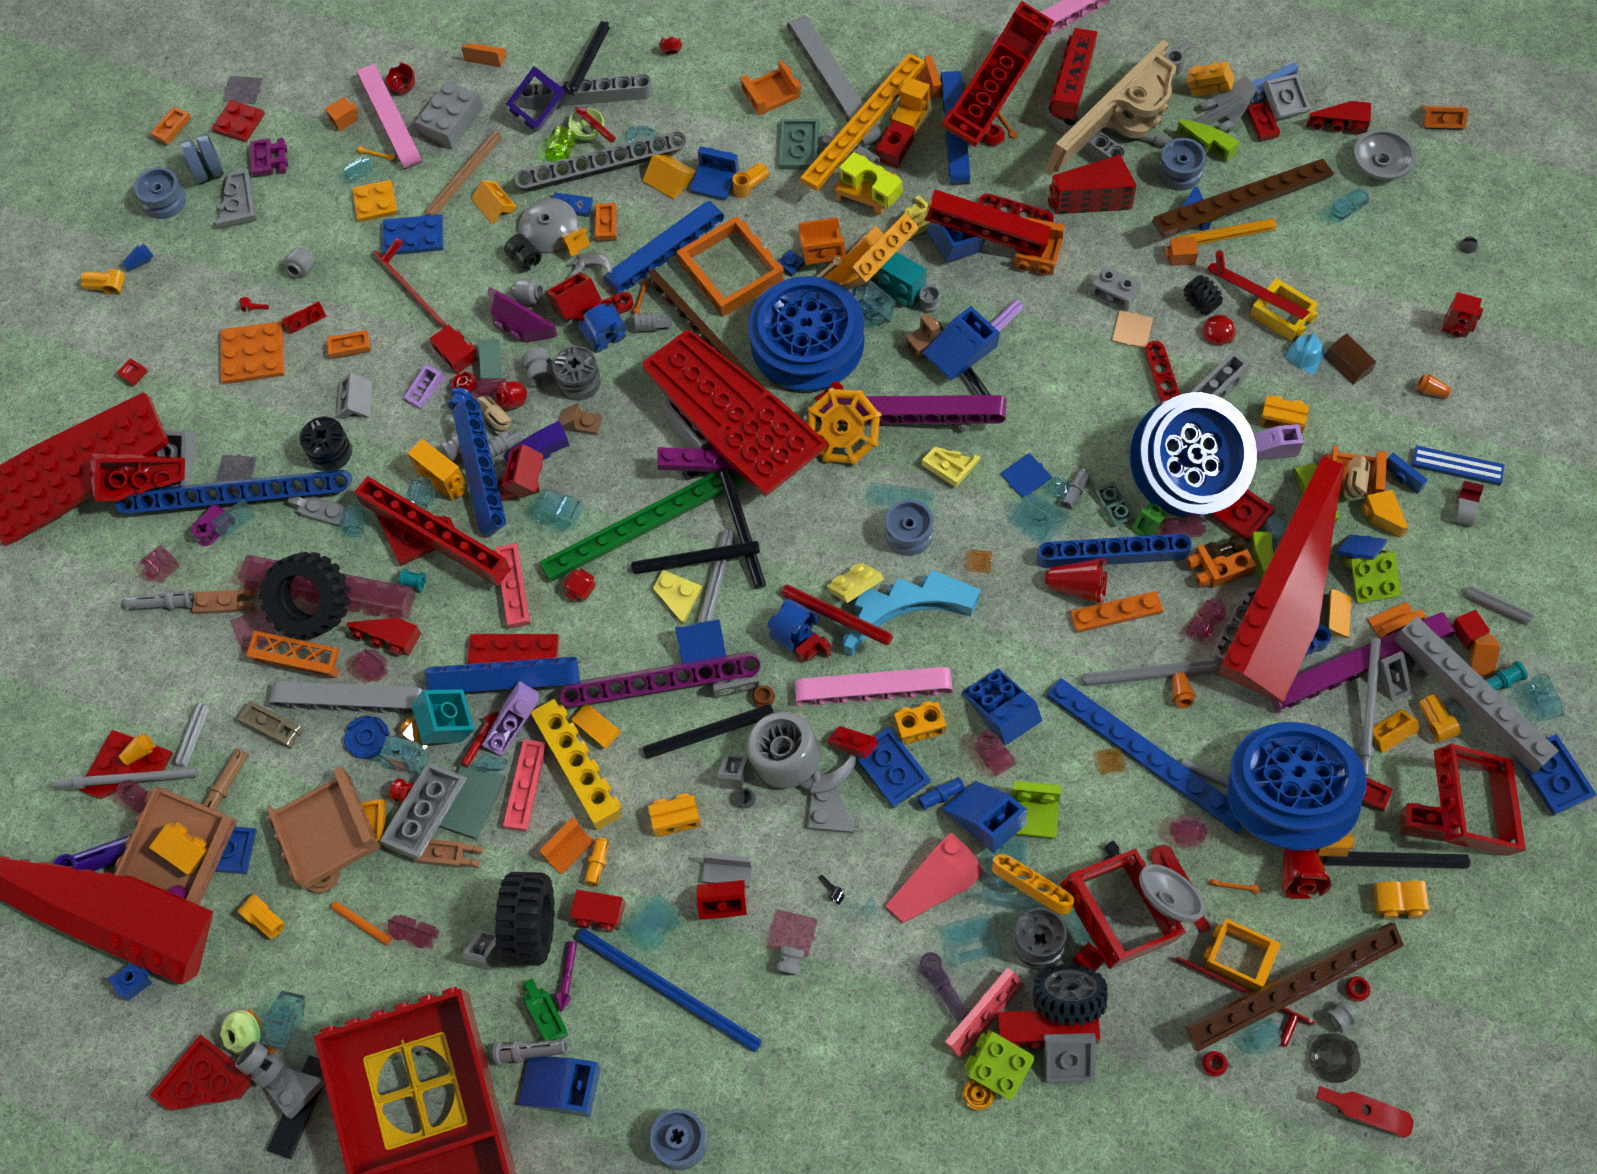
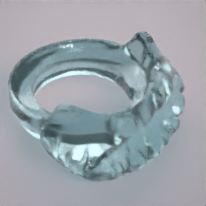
(632, 133)

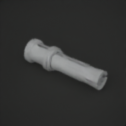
(169, 599)
(520, 1051)

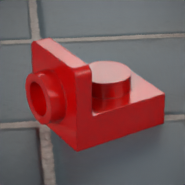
(809, 648)

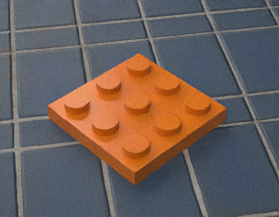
(252, 352)

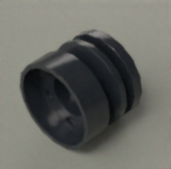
(326, 444)

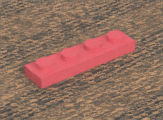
(513, 588)
(525, 785)
(984, 1013)

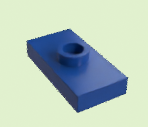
(1405, 473)

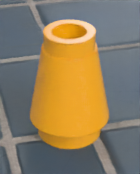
(138, 748)

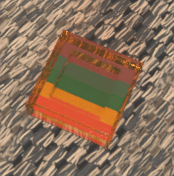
(980, 561)
(1110, 760)

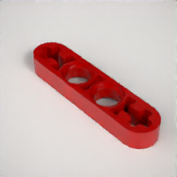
(1016, 207)
(1160, 378)

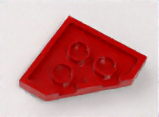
(405, 545)
(109, 763)
(201, 1079)

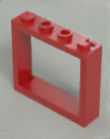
(1503, 796)
(1094, 920)

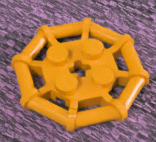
(855, 426)

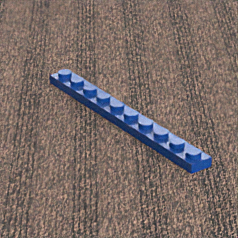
(1144, 753)

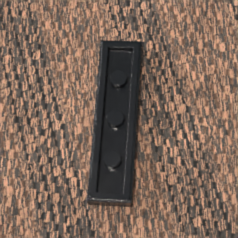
(290, 1130)

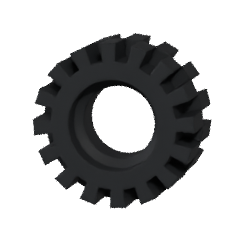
(1203, 295)

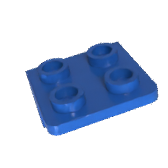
(714, 173)

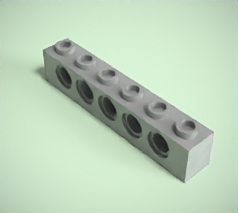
(1222, 379)

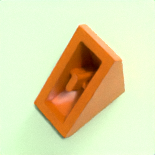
(1484, 655)

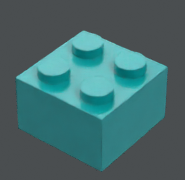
(902, 279)
(442, 716)

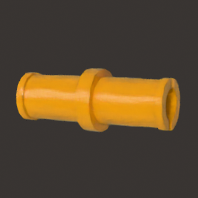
(596, 862)

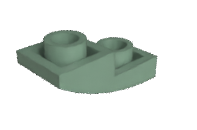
(490, 359)
(1113, 504)

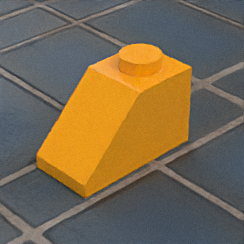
(1385, 512)

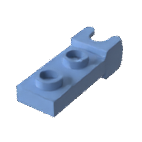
(1283, 71)

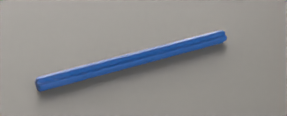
(669, 990)

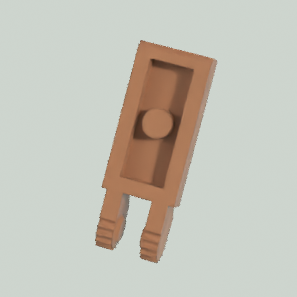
(222, 601)
(449, 854)

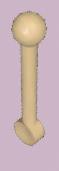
(836, 261)

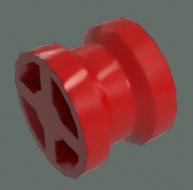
(399, 790)

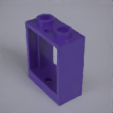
(516, 111)

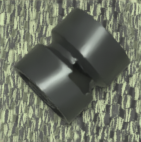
(522, 252)

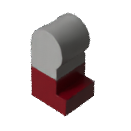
(1467, 503)

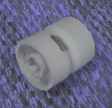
(538, 366)
(259, 1064)

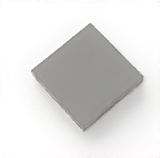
(1286, 96)
(1069, 1057)

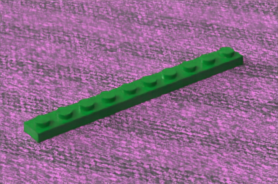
(634, 525)

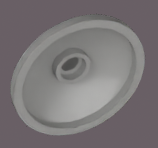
(1384, 146)
(546, 234)
(1171, 894)

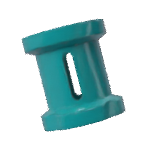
(412, 579)

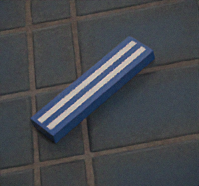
(1458, 465)

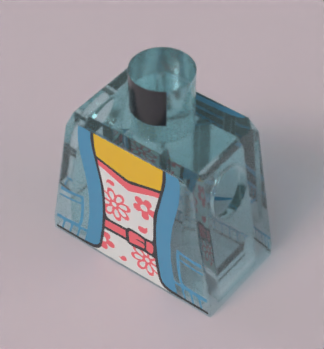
(401, 755)

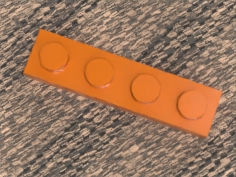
(1116, 611)

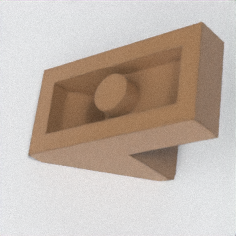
(575, 420)

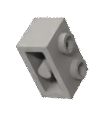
(1115, 288)

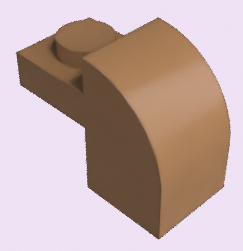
(923, 337)

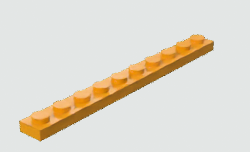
(861, 123)

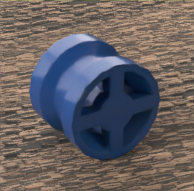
(458, 395)

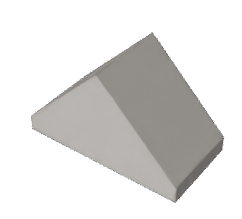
(1394, 676)
(732, 772)
(481, 950)

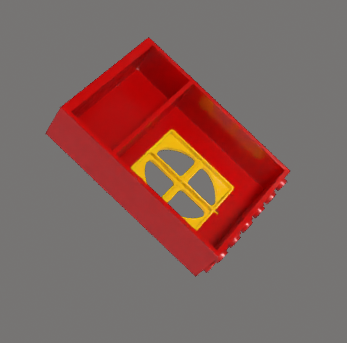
(351, 1061)

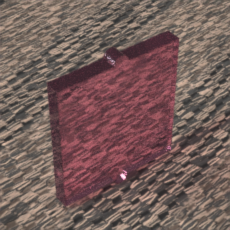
(247, 624)
(792, 931)

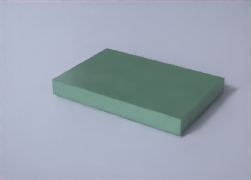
(798, 143)
(473, 802)

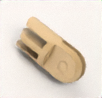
(494, 414)
(1357, 478)

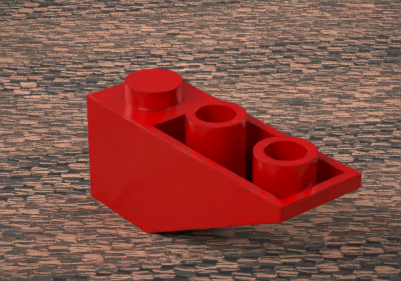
(1354, 112)
(397, 633)

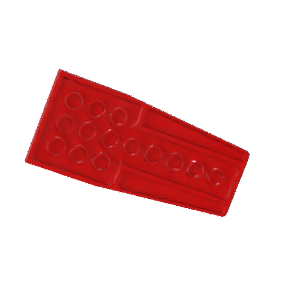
(734, 412)
(56, 472)

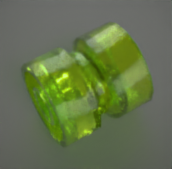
(560, 144)

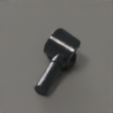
(1111, 849)
(836, 894)

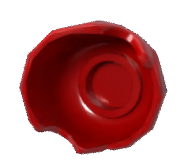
(400, 75)
(1219, 330)

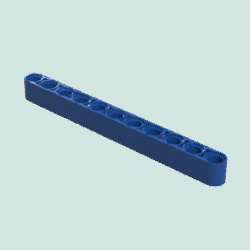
(224, 495)

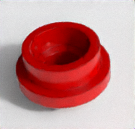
(1356, 980)
(1214, 1055)

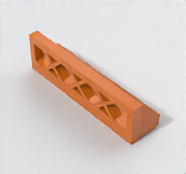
(293, 662)

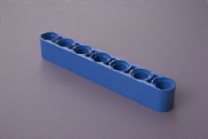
(956, 148)
(663, 247)
(479, 466)
(1122, 545)
(503, 674)

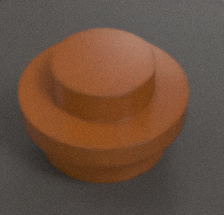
(763, 696)

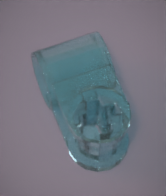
(1544, 698)

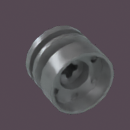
(576, 373)
(1035, 926)

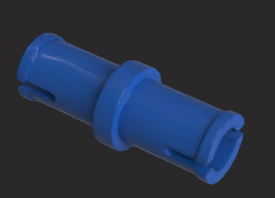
(941, 793)

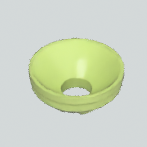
(577, 126)
(244, 1028)

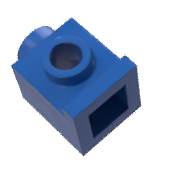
(131, 988)

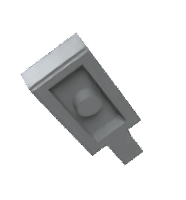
(318, 509)

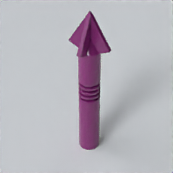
(563, 996)

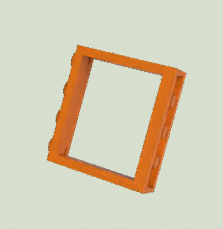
(745, 294)

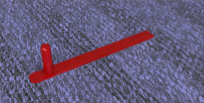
(385, 260)
(1221, 271)
(1293, 1016)

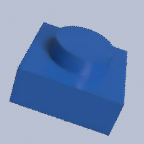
(791, 262)

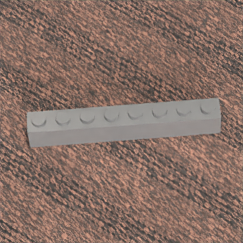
(1475, 695)

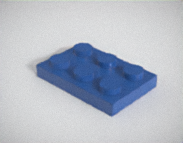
(417, 234)
(893, 769)
(1560, 780)

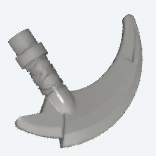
(588, 259)
(823, 783)

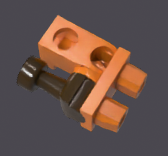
(1217, 567)

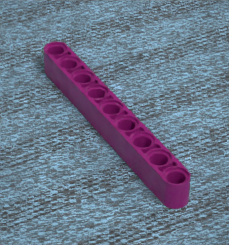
(933, 409)
(1351, 665)
(652, 686)

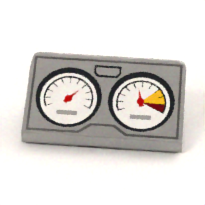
(735, 686)

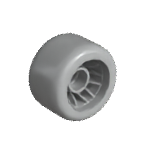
(783, 749)

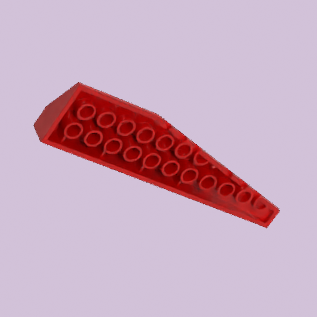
(1290, 596)
(112, 914)

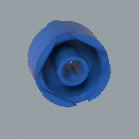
(602, 327)
(792, 625)

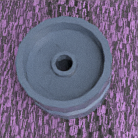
(200, 158)
(1181, 164)
(160, 193)
(909, 527)
(677, 1124)

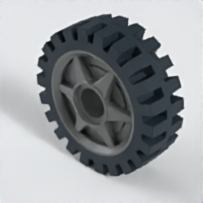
(1070, 994)

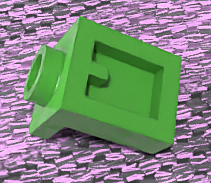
(1149, 520)

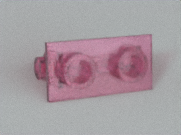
(1191, 525)
(1211, 612)
(403, 929)

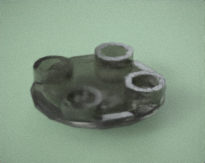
(1334, 1057)

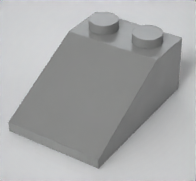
(180, 445)

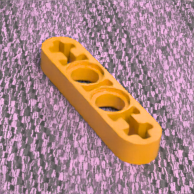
(1056, 897)

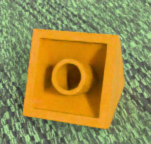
(668, 175)

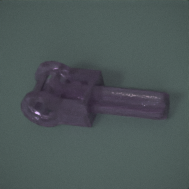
(942, 984)

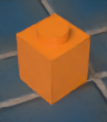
(342, 113)
(1182, 251)

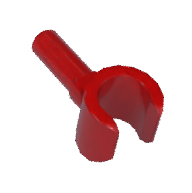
(246, 302)
(836, 385)

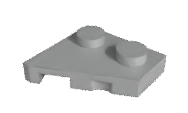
(829, 813)
(293, 1090)

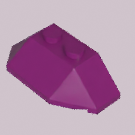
(518, 319)

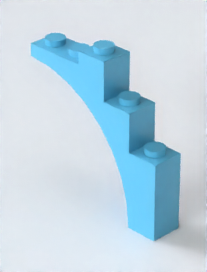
(935, 592)

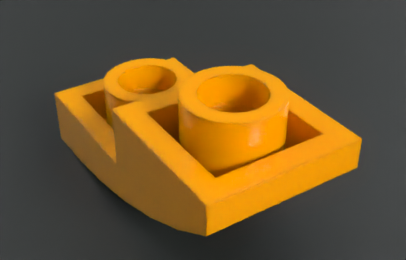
(596, 725)

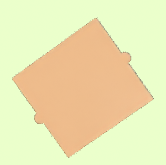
(1132, 329)

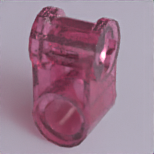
(996, 755)
(136, 799)

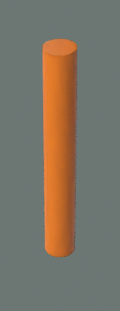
(361, 923)

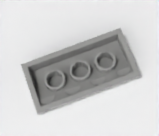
(422, 811)

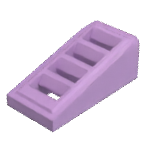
(422, 376)

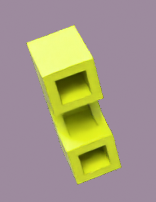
(860, 170)

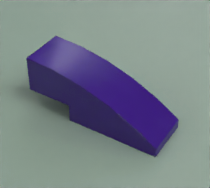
(545, 440)

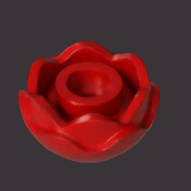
(670, 45)
(997, 138)
(464, 380)

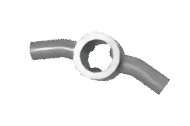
(1177, 56)

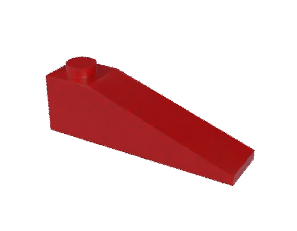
(125, 475)

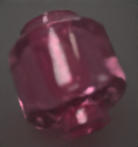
(371, 665)
(1188, 831)

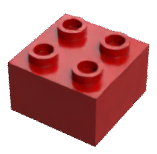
(573, 296)

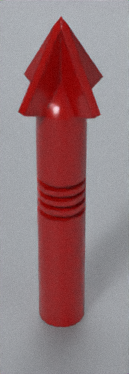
(582, 114)
(477, 743)

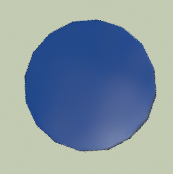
(369, 743)

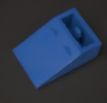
(962, 343)
(1003, 706)
(987, 814)
(560, 1085)

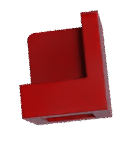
(1470, 627)

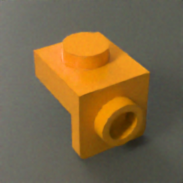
(410, 731)

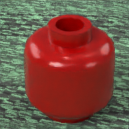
(510, 395)
(579, 584)

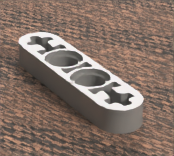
(1233, 623)

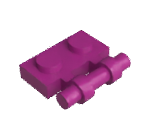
(262, 160)

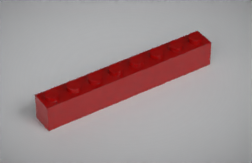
(432, 531)

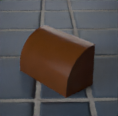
(1350, 359)

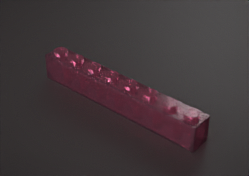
(364, 594)

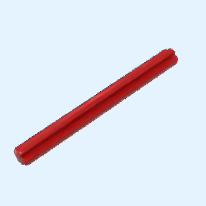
(836, 614)

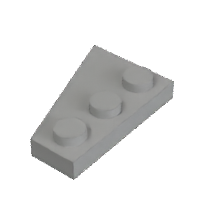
(238, 200)

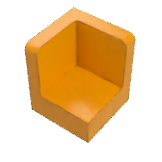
(575, 241)

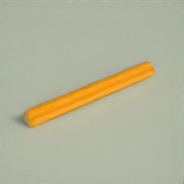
(1233, 231)

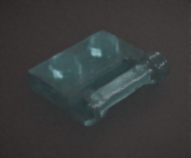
(1016, 849)
(967, 933)

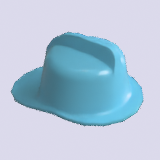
(1306, 353)

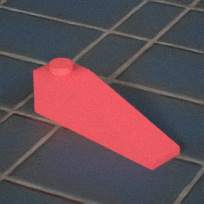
(943, 874)

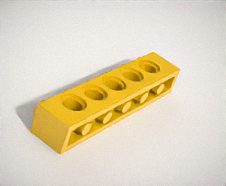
(545, 718)

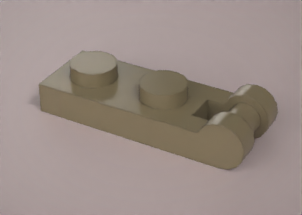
(270, 724)

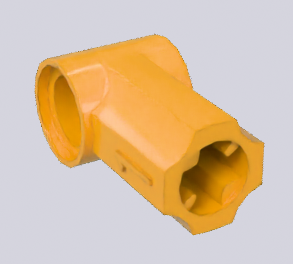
(747, 180)
(107, 282)
(1439, 721)
(257, 913)

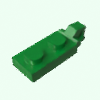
(543, 1012)

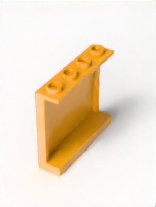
(871, 253)

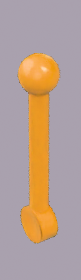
(391, 157)

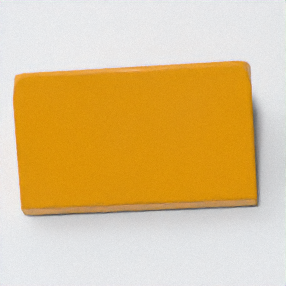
(1338, 613)
(1394, 730)

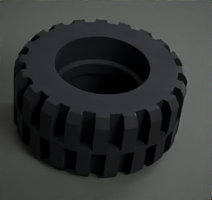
(279, 603)
(524, 918)

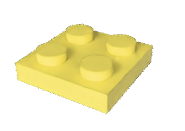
(855, 582)

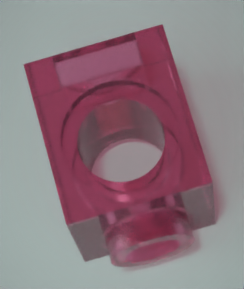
(159, 564)

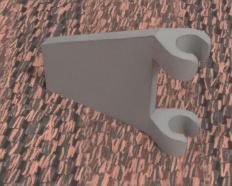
(1241, 87)

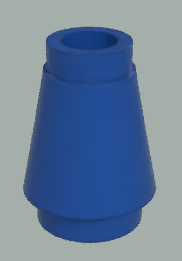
(139, 256)

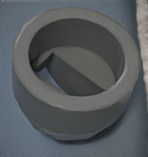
(1469, 244)
(741, 798)

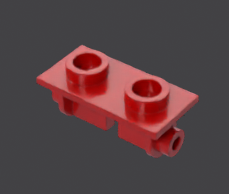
(304, 317)

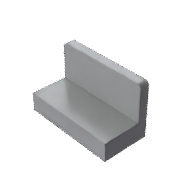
(354, 396)
(726, 868)

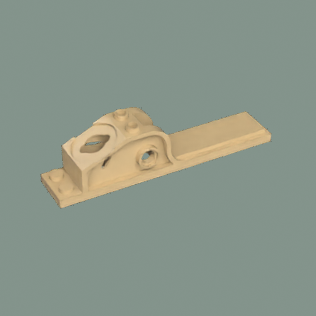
(1139, 94)

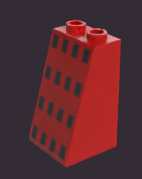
(1093, 188)

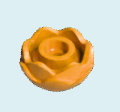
(974, 1102)

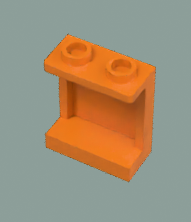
(771, 89)
(821, 240)
(1048, 260)
(1376, 474)

